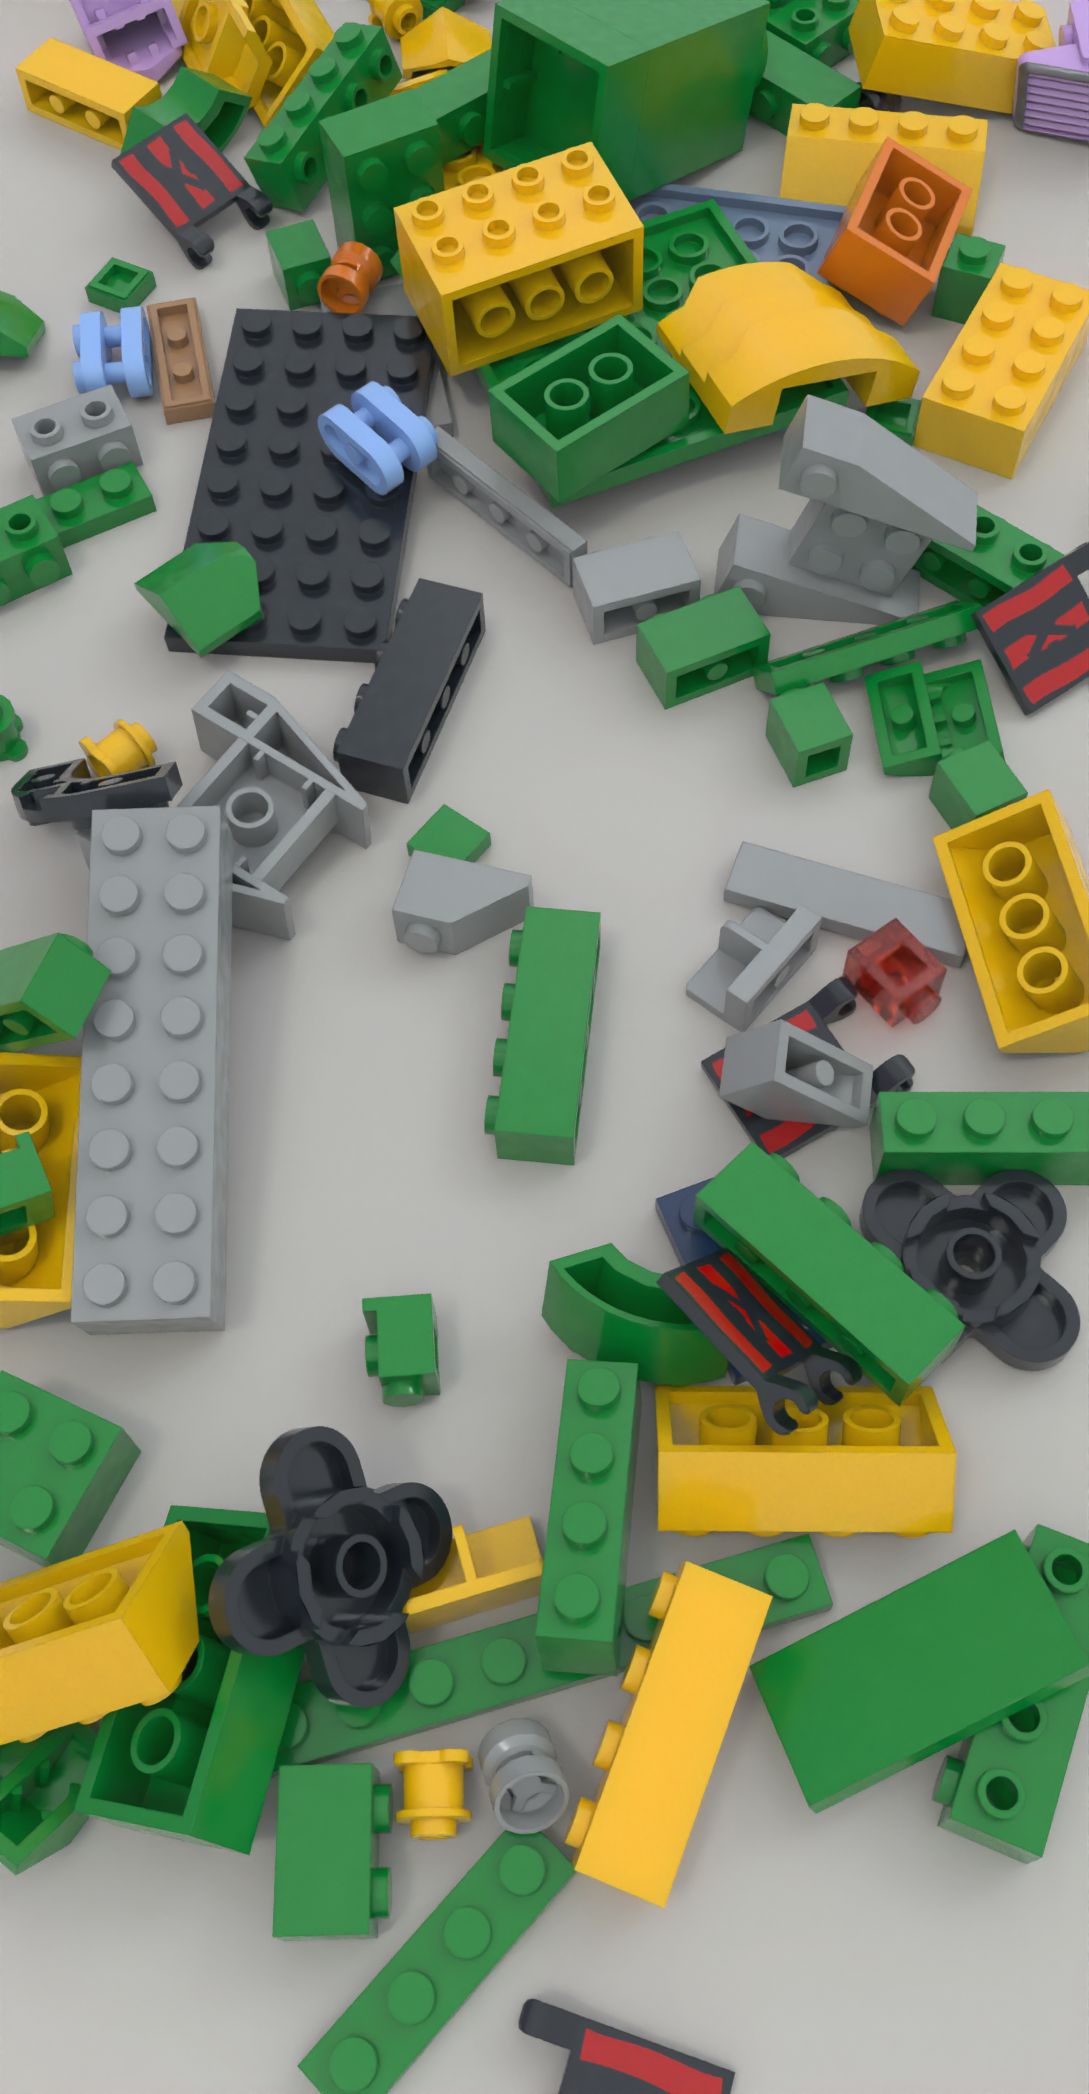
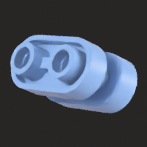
(94, 346)
(378, 437)

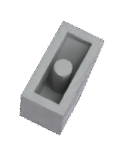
(457, 903)
(795, 1077)

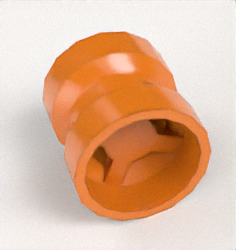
(354, 272)

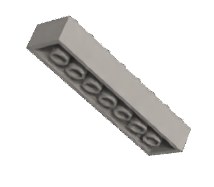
(155, 1075)

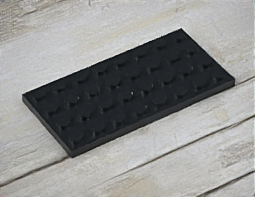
(267, 480)

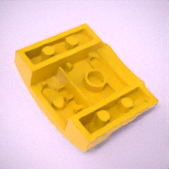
(776, 329)

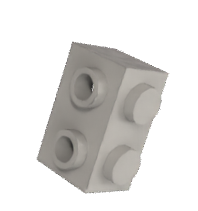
(77, 439)

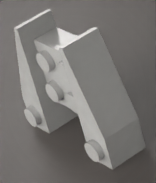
(861, 531)
(274, 794)

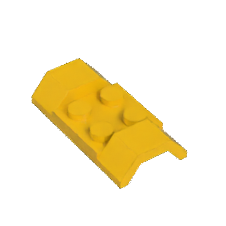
(224, 43)

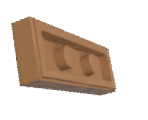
(181, 360)

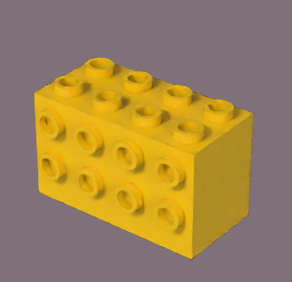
(521, 258)

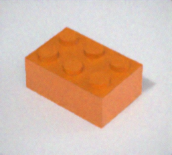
(895, 232)

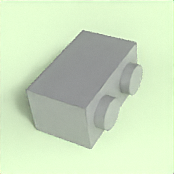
(633, 584)

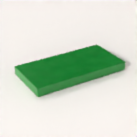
(918, 1671)

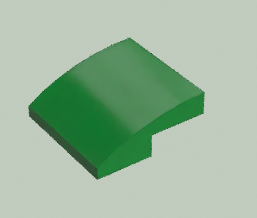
(929, 715)

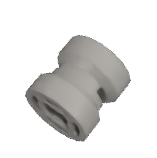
(523, 1776)

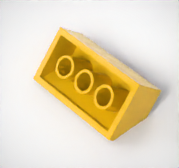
(294, 38)
(835, 145)
(1024, 922)
(37, 1262)
(836, 1475)
(96, 1633)

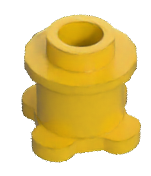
(395, 16)
(120, 751)
(433, 1792)

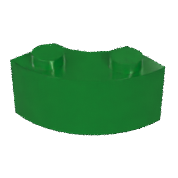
(205, 97)
(620, 1314)

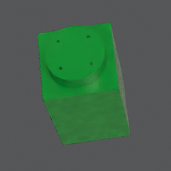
(640, 79)

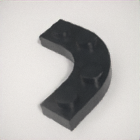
(70, 794)

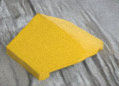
(442, 42)

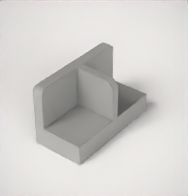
(754, 964)

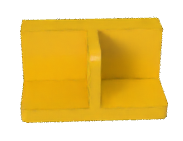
(479, 1575)

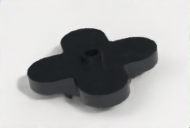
(1000, 1236)
(332, 1568)

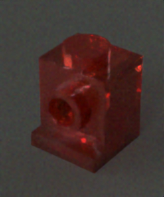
(896, 974)

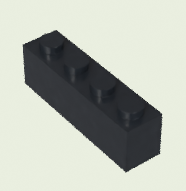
(411, 690)

